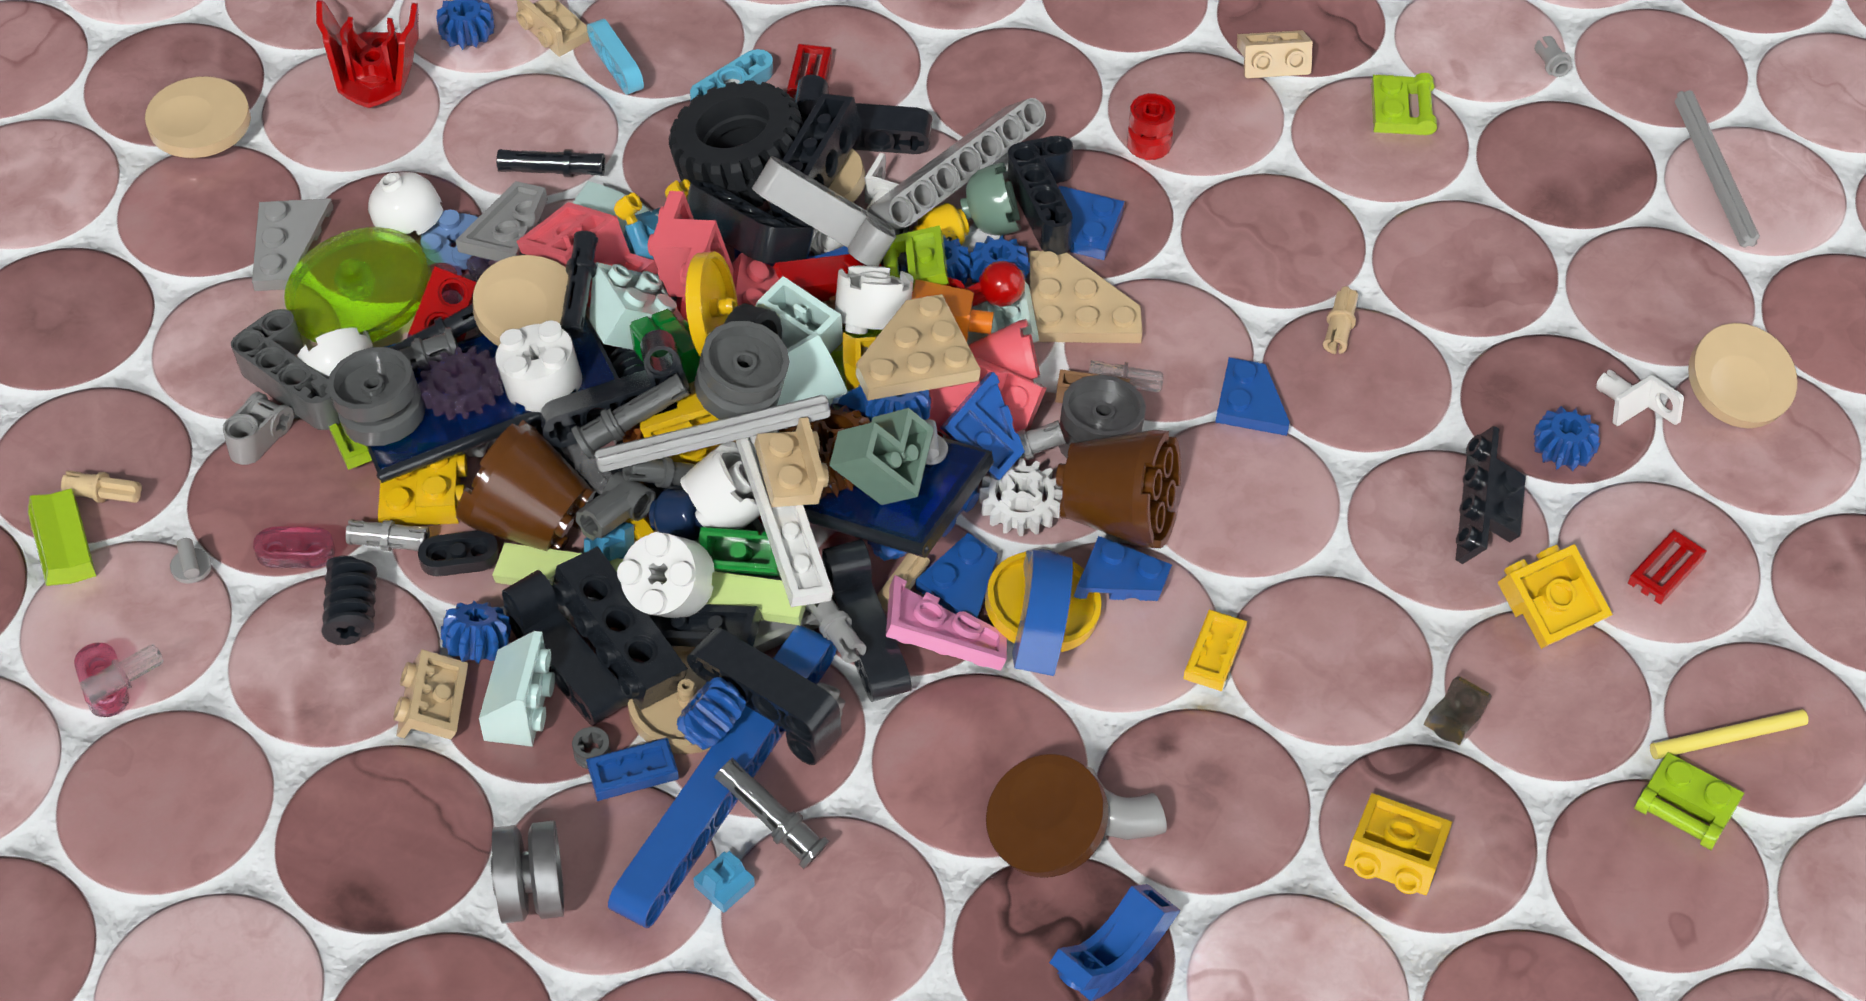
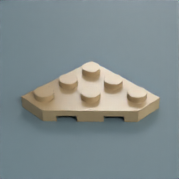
(1079, 304)
(917, 352)

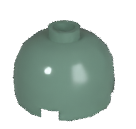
(991, 201)

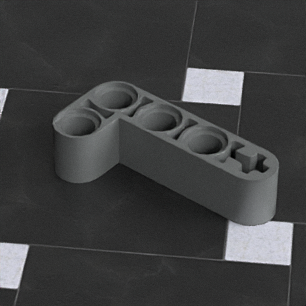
(269, 360)

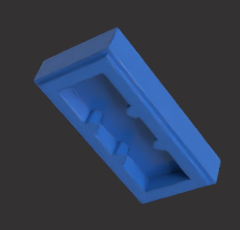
(632, 769)

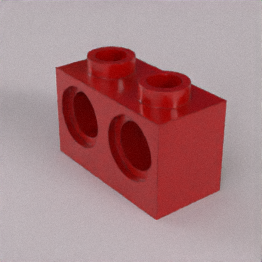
(434, 306)

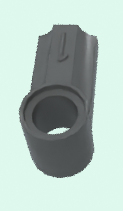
(614, 506)

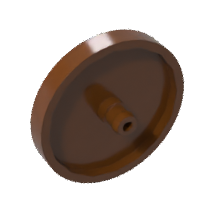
(1047, 815)

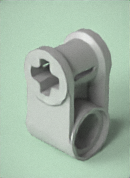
(256, 428)

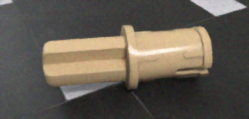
(1341, 320)
(101, 487)

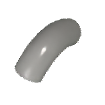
(1134, 816)

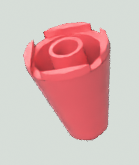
(1009, 350)

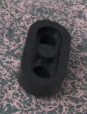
(459, 553)

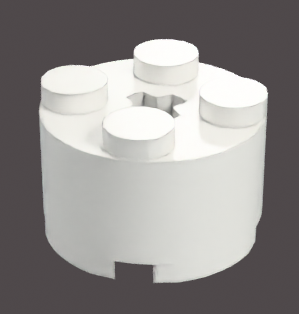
(870, 297)
(537, 364)
(721, 490)
(667, 575)

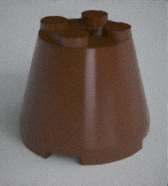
(1123, 486)
(525, 491)

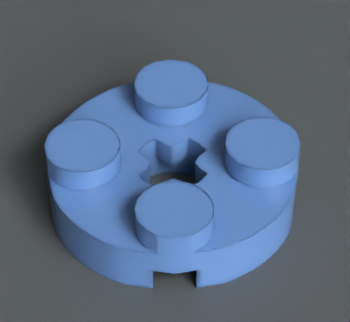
(438, 240)

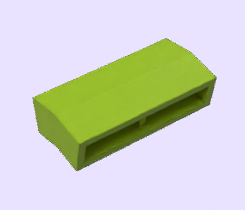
(60, 538)

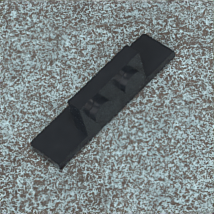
(1489, 498)

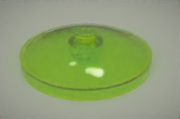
(358, 281)

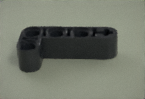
(884, 126)
(1034, 174)
(748, 227)
(613, 393)
(850, 576)
(577, 670)
(773, 691)

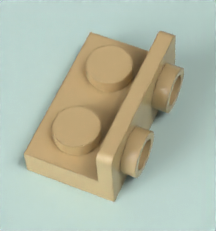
(552, 25)
(1275, 53)
(792, 466)
(431, 695)

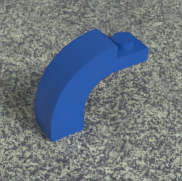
(1043, 612)
(1118, 945)

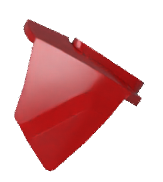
(368, 65)

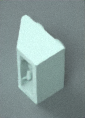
(622, 297)
(802, 314)
(517, 692)

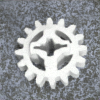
(1021, 498)

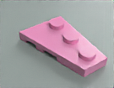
(930, 626)

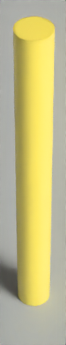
(1729, 734)

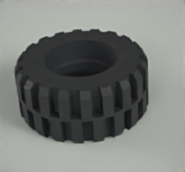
(733, 115)

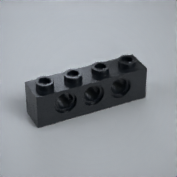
(824, 141)
(639, 637)

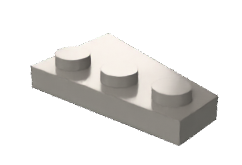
(504, 222)
(284, 238)

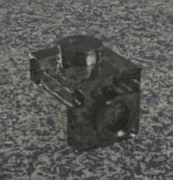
(1458, 711)

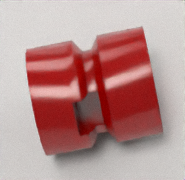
(1151, 126)

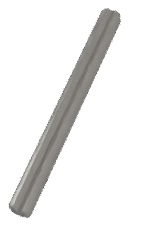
(1717, 169)
(711, 433)

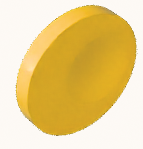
(708, 295)
(1006, 597)

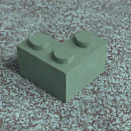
(885, 455)

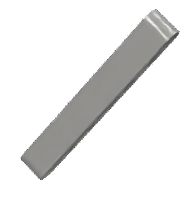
(958, 163)

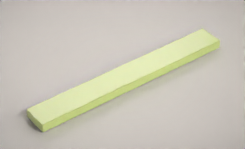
(729, 589)

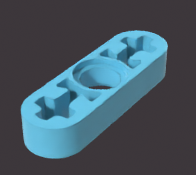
(615, 56)
(753, 65)

